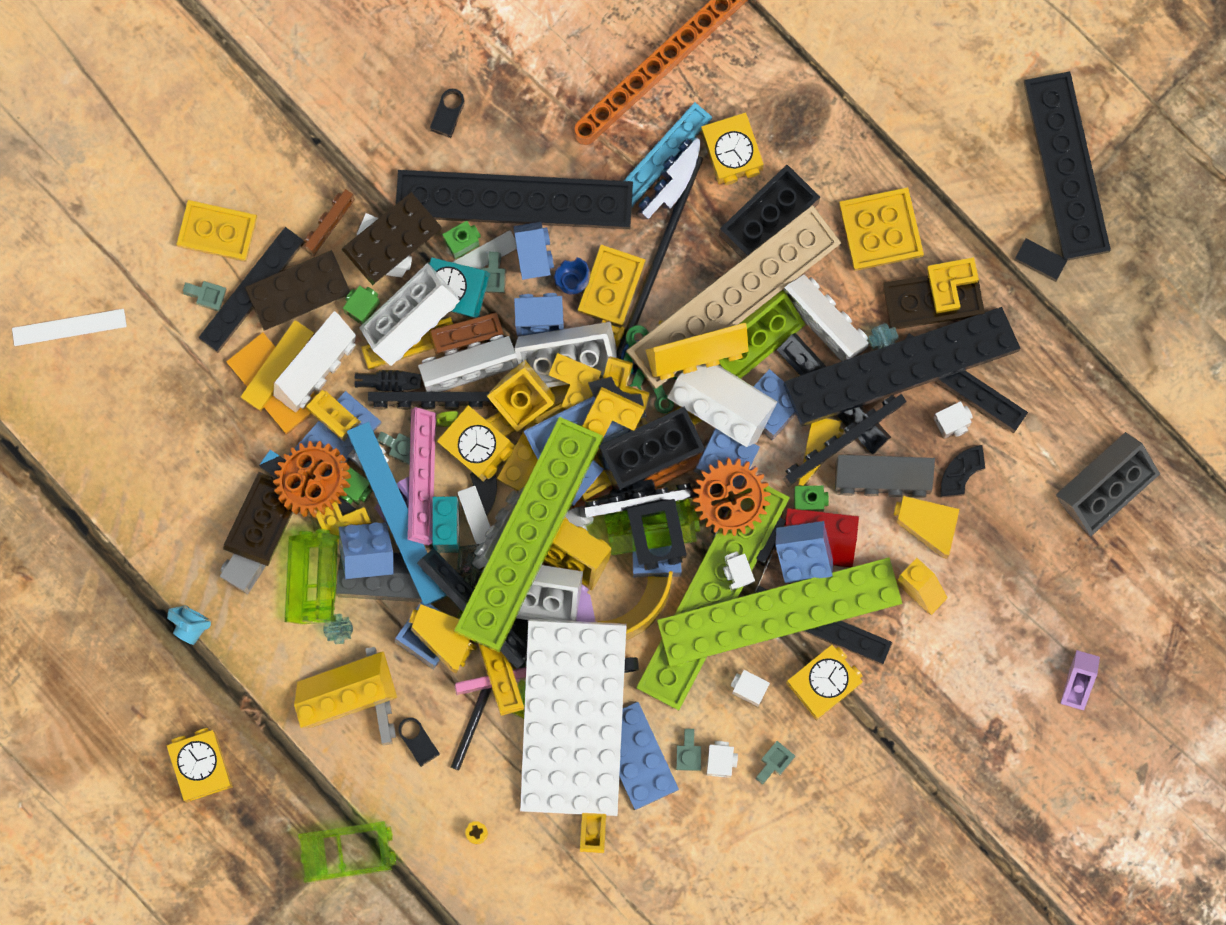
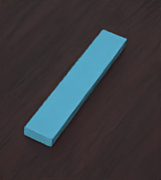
(649, 169)

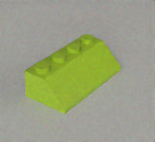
(766, 331)

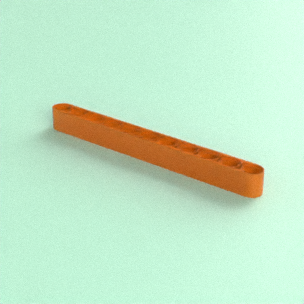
(657, 59)

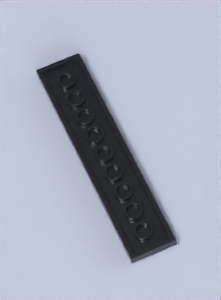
(520, 198)
(901, 366)

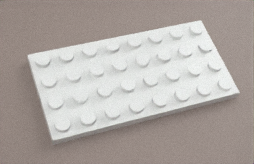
(573, 717)

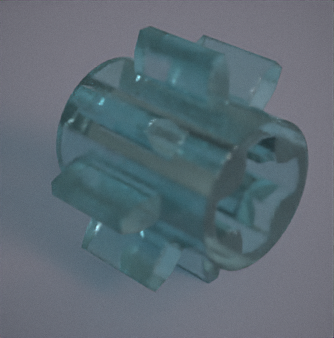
(882, 336)
(339, 630)

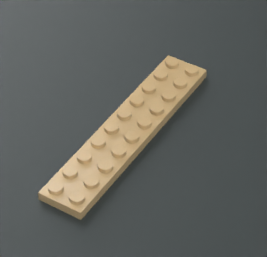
(743, 286)

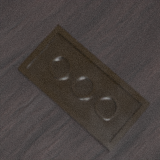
(391, 238)
(297, 290)
(912, 303)
(259, 523)

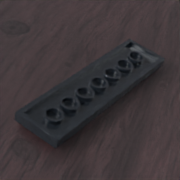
(1067, 166)

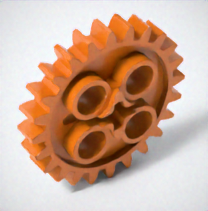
(724, 475)
(330, 486)

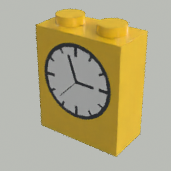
(732, 149)
(476, 444)
(825, 681)
(199, 765)

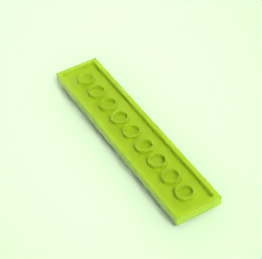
(528, 534)
(706, 589)
(779, 612)

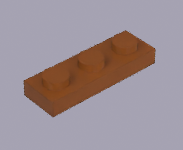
(328, 222)
(465, 333)

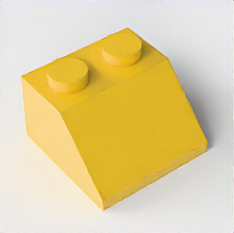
(521, 396)

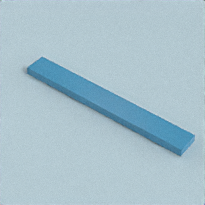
(393, 508)

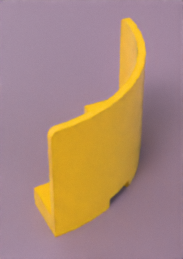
(648, 607)

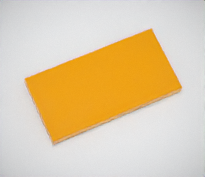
(247, 364)

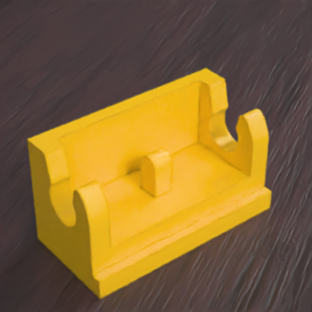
(332, 414)

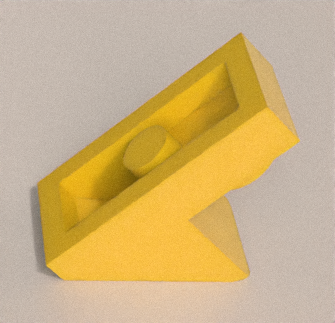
(593, 833)

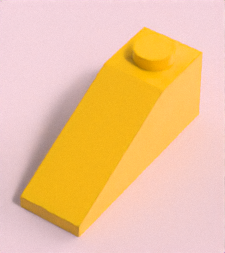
(819, 433)

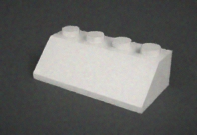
(409, 314)
(825, 320)
(584, 344)
(314, 363)
(468, 365)
(724, 402)
(553, 595)

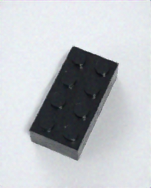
(768, 211)
(650, 449)

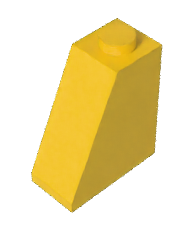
(928, 522)
(922, 586)
(438, 634)

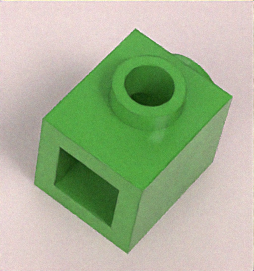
(461, 239)
(361, 304)
(359, 490)
(810, 498)

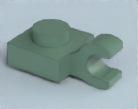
(497, 277)
(208, 295)
(399, 447)
(689, 755)
(776, 761)

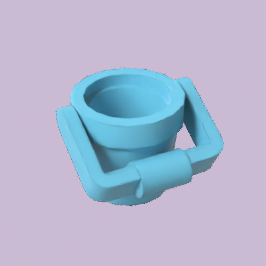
(188, 623)

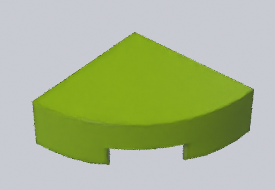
(445, 419)

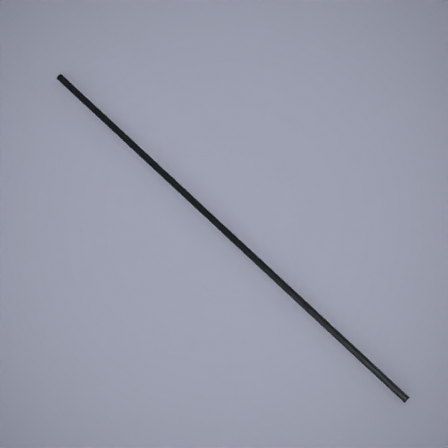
(633, 321)

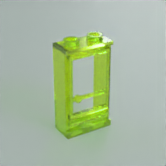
(655, 529)
(297, 607)
(314, 855)

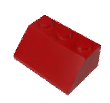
(840, 530)

